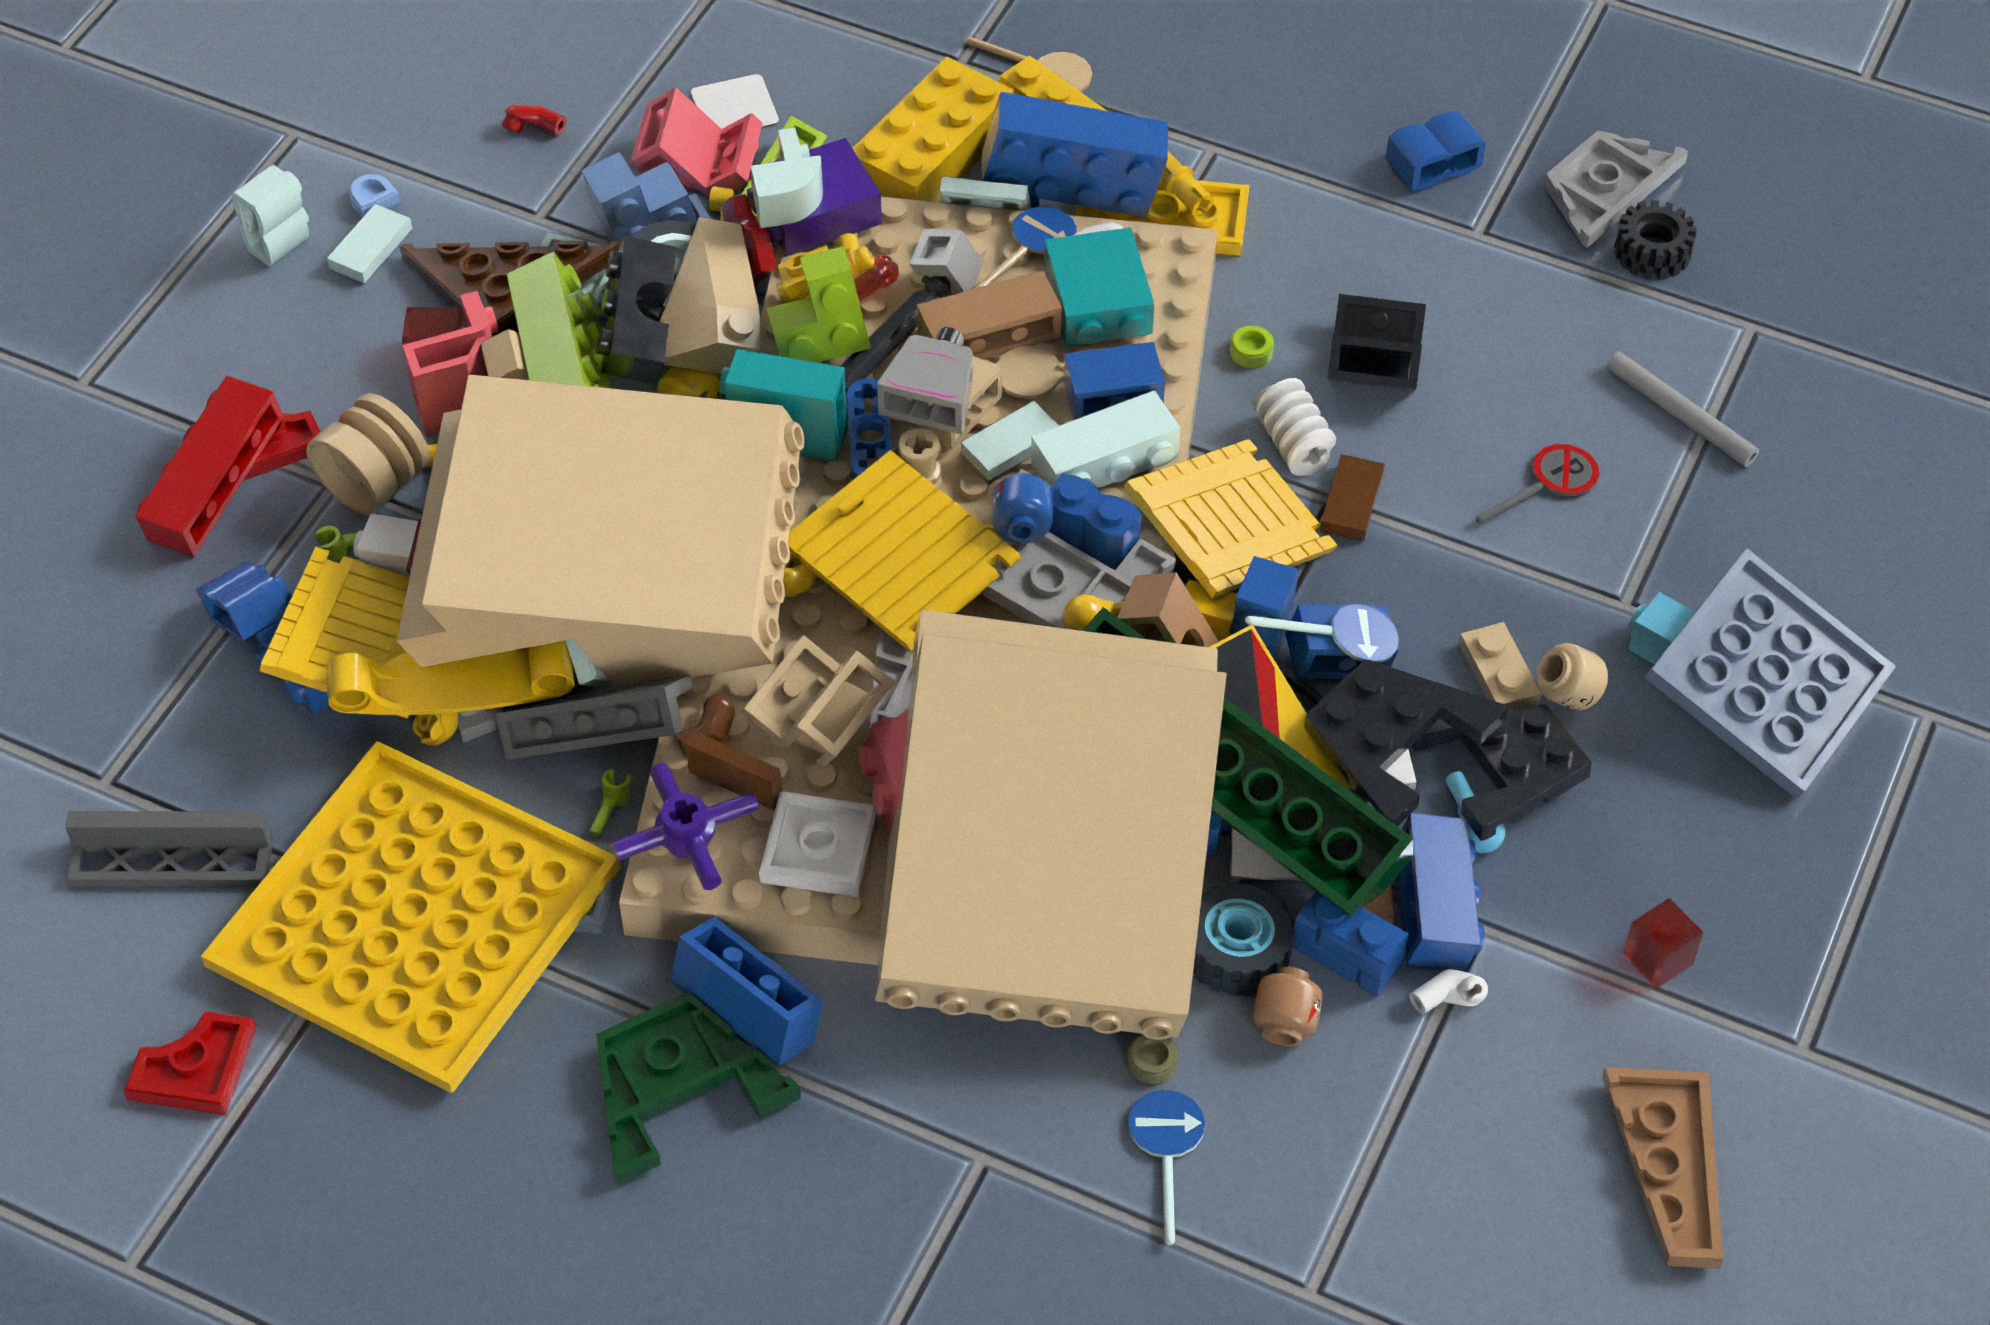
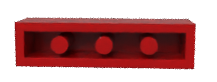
(209, 466)

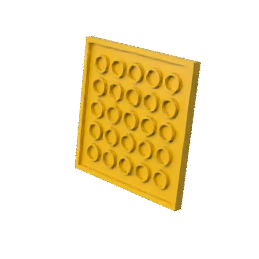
(412, 915)

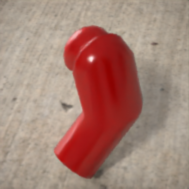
(535, 115)

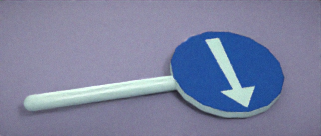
(1356, 629)
(1166, 1127)

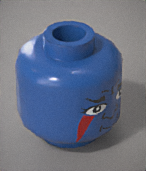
(1022, 508)

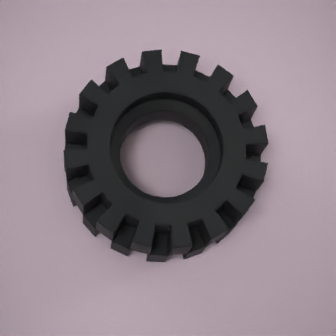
(1660, 223)

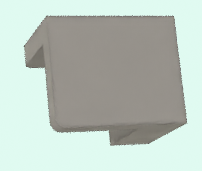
(949, 255)

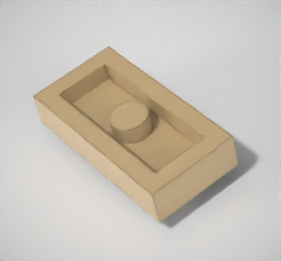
(1499, 666)

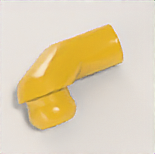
(858, 257)

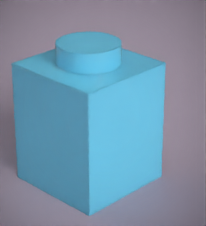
(1656, 626)

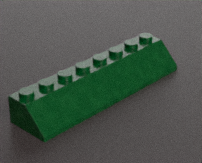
(1296, 808)

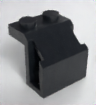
(1377, 342)

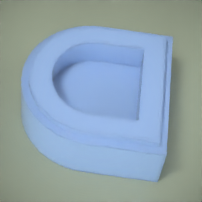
(372, 190)

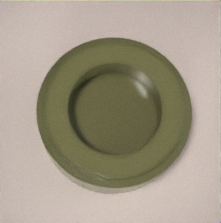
(1152, 1060)

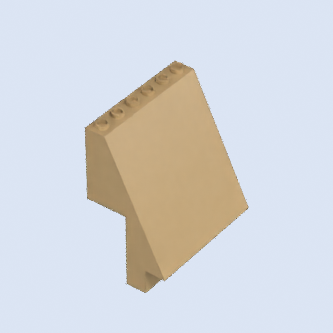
(607, 523)
(1050, 826)

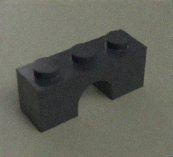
(631, 342)

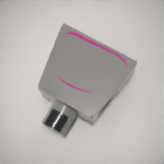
(929, 382)

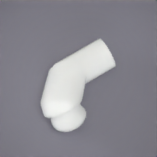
(1449, 987)

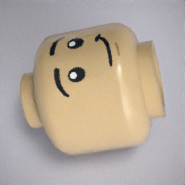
(1572, 676)

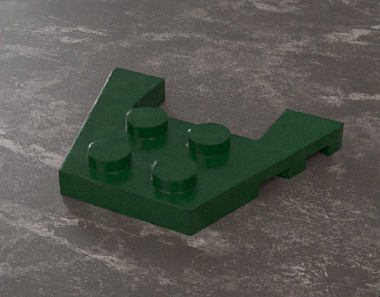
(668, 1059)

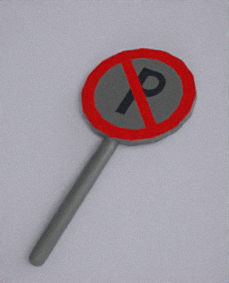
(1559, 469)

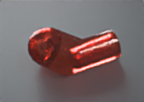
(881, 275)

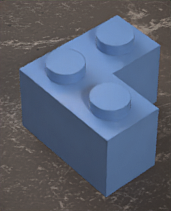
(633, 202)

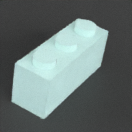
(1109, 443)

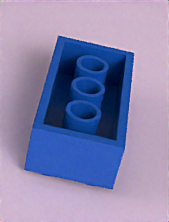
(1076, 153)

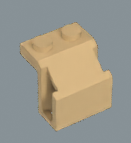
(812, 701)

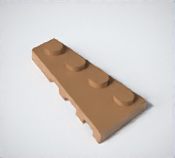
(1672, 1153)

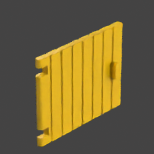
(1225, 512)
(899, 548)
(333, 613)

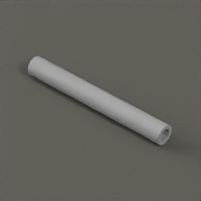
(1683, 409)

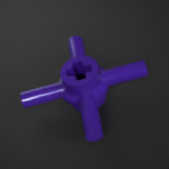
(685, 826)

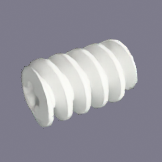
(1295, 426)

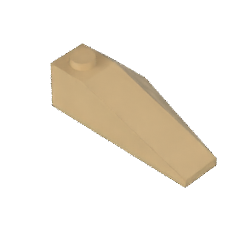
(712, 301)

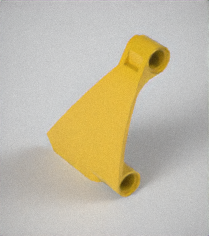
(462, 685)

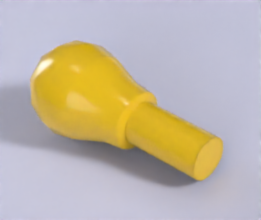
(1084, 607)

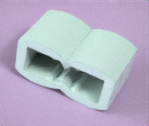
(271, 214)

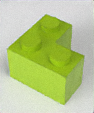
(828, 320)

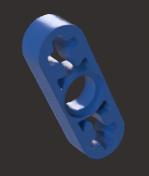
(861, 421)

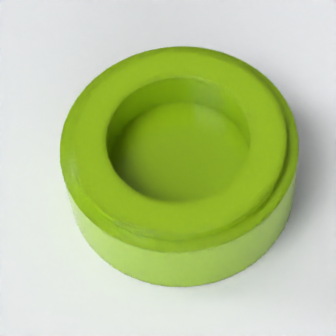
(1251, 346)

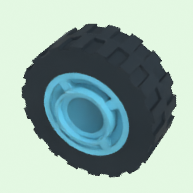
(1248, 915)

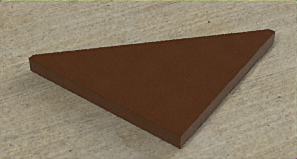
(460, 269)

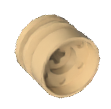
(368, 453)

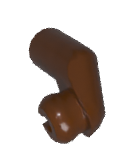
(714, 723)

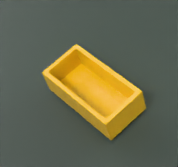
(931, 133)

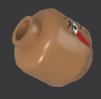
(1287, 1007)

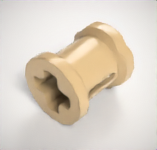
(919, 450)

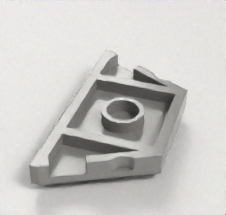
(1605, 179)

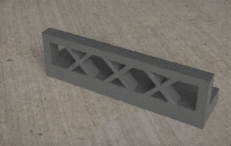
(593, 718)
(163, 835)

